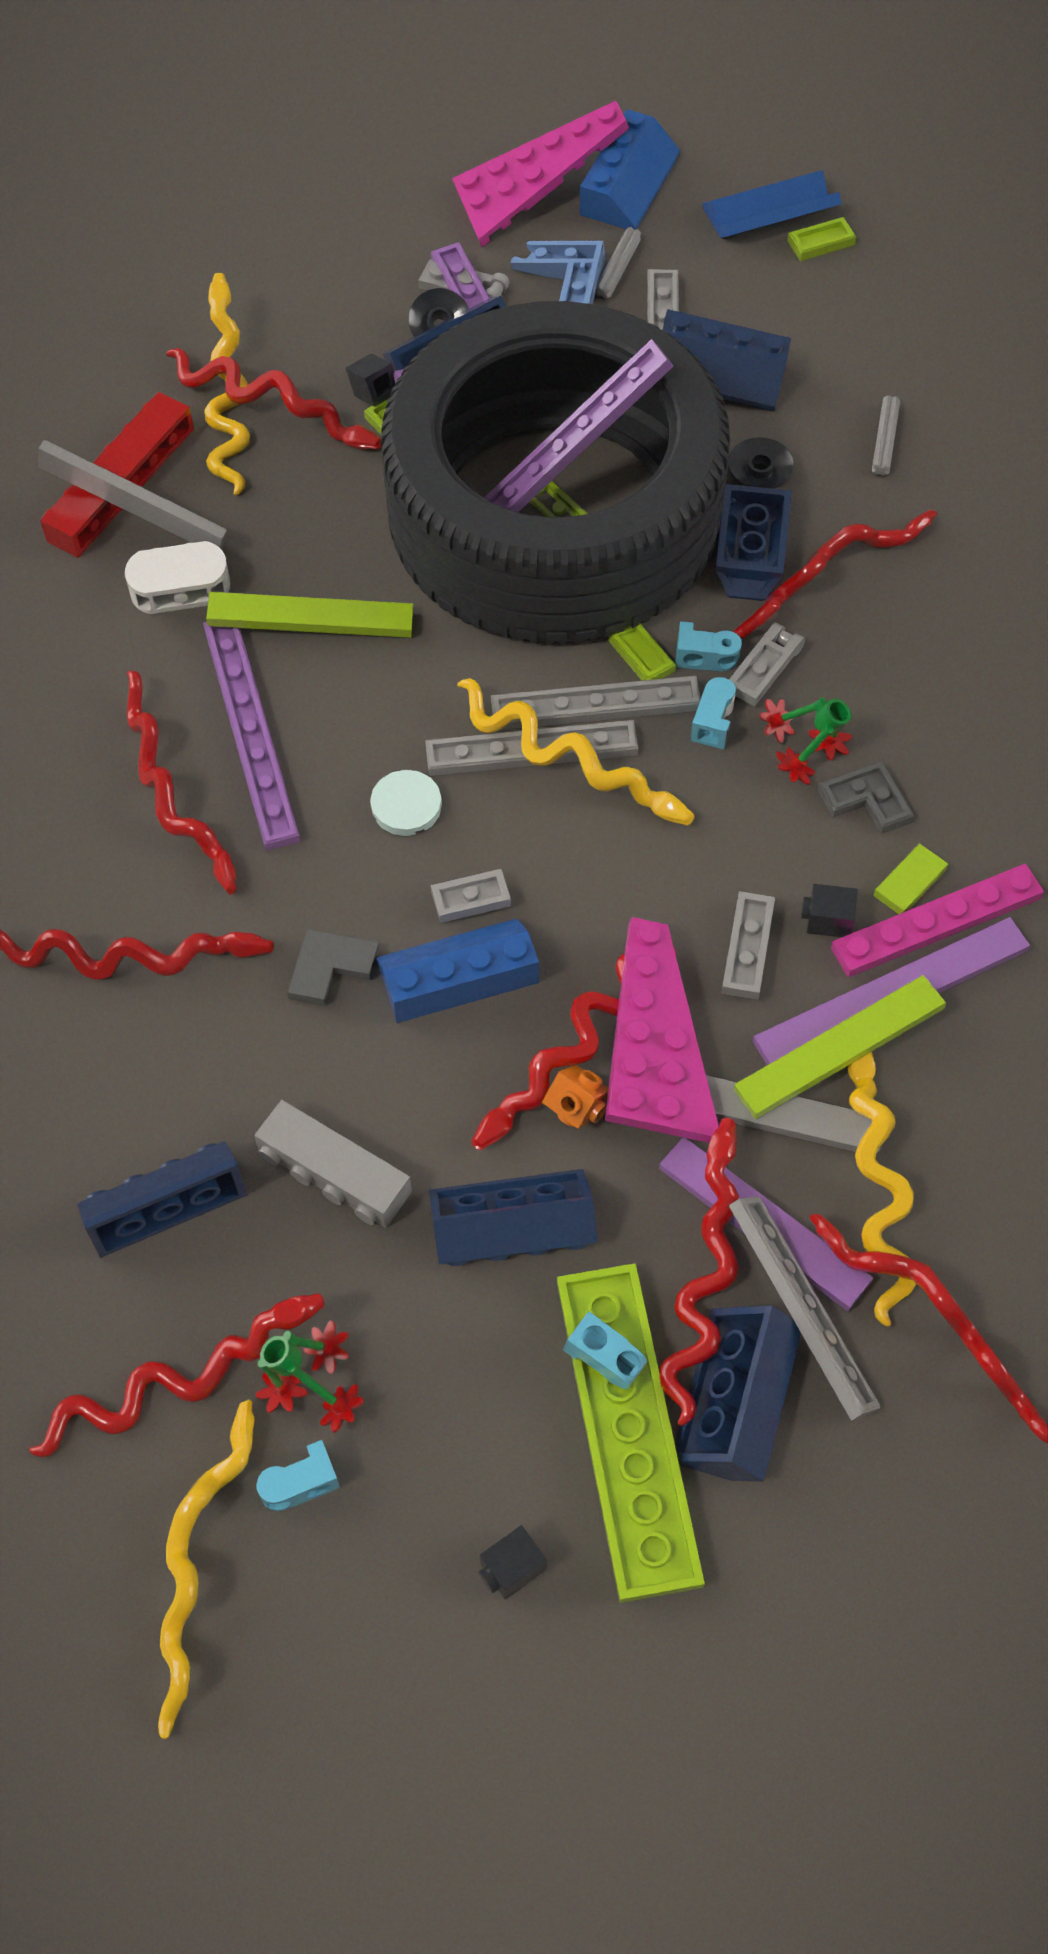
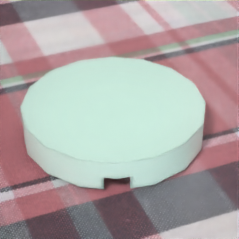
(406, 802)

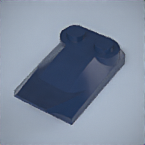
(752, 540)

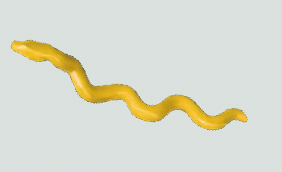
(219, 299)
(661, 802)
(882, 1125)
(185, 1571)

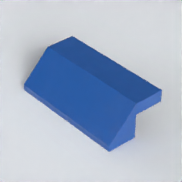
(770, 204)

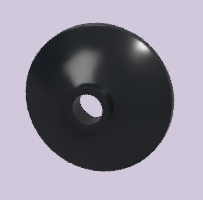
(434, 305)
(761, 463)

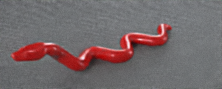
(352, 436)
(825, 553)
(162, 781)
(237, 943)
(500, 1120)
(719, 1154)
(924, 1276)
(283, 1316)

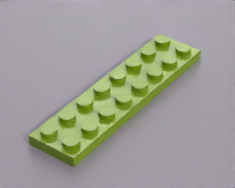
(632, 1445)

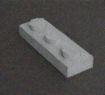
(748, 945)

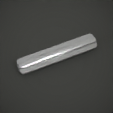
(618, 263)
(886, 435)

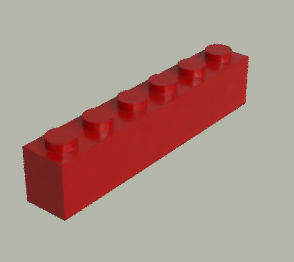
(133, 456)

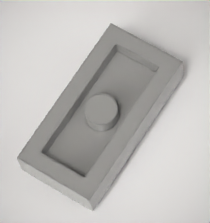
(470, 895)

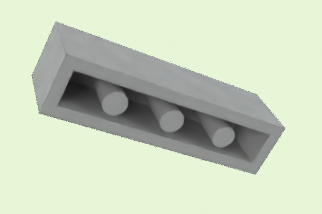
(332, 1164)

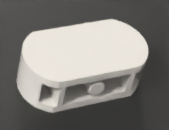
(176, 576)

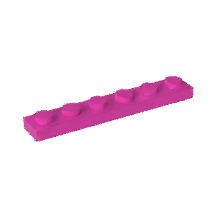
(936, 920)

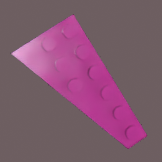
(531, 171)
(656, 1056)

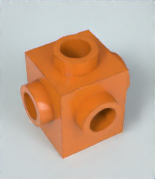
(577, 1097)

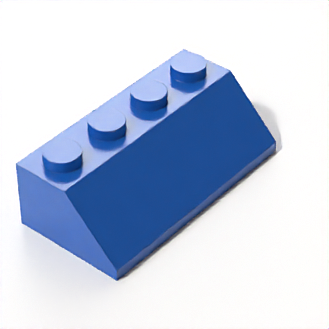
(628, 173)
(459, 969)

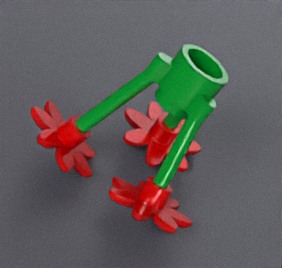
(829, 721)
(283, 1359)

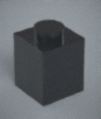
(371, 379)
(830, 910)
(511, 1563)

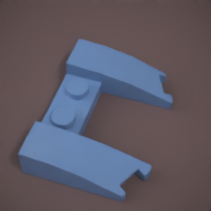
(574, 261)

